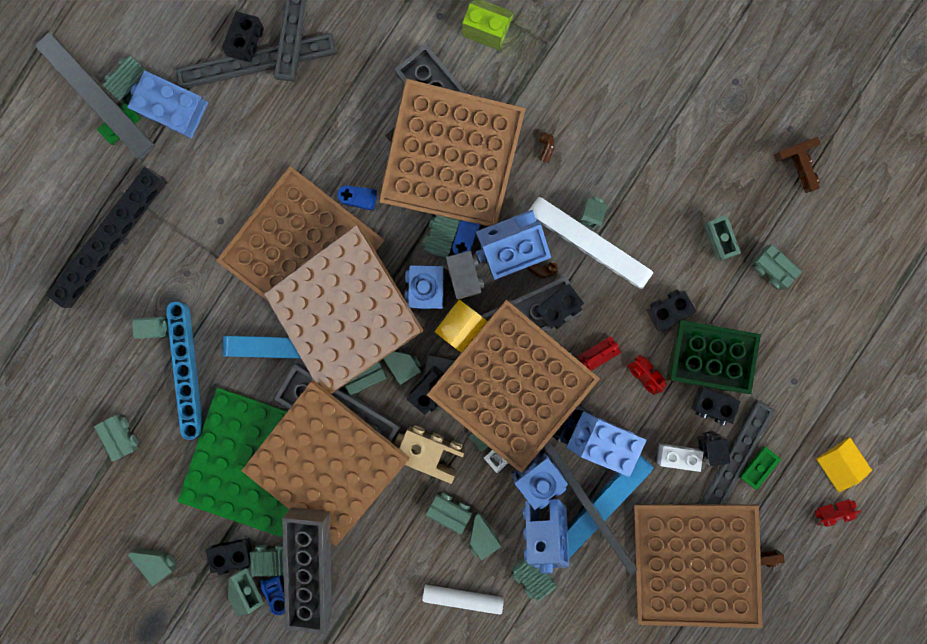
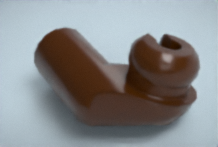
(548, 149)
(544, 271)

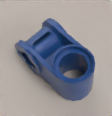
(362, 197)
(465, 234)
(274, 593)

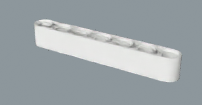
(591, 243)

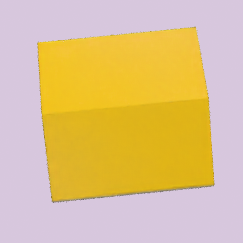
(460, 325)
(844, 465)

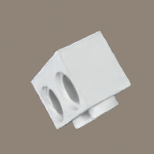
(679, 457)

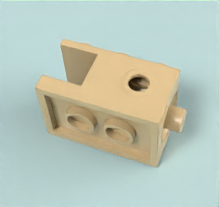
(426, 451)

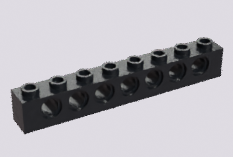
(106, 238)

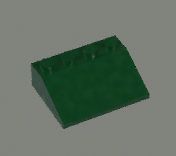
(714, 357)

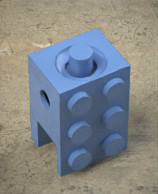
(167, 104)
(512, 244)
(425, 287)
(606, 444)
(540, 481)
(546, 539)

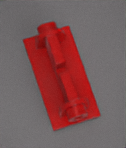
(599, 353)
(652, 382)
(844, 511)

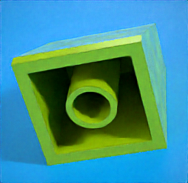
(486, 23)

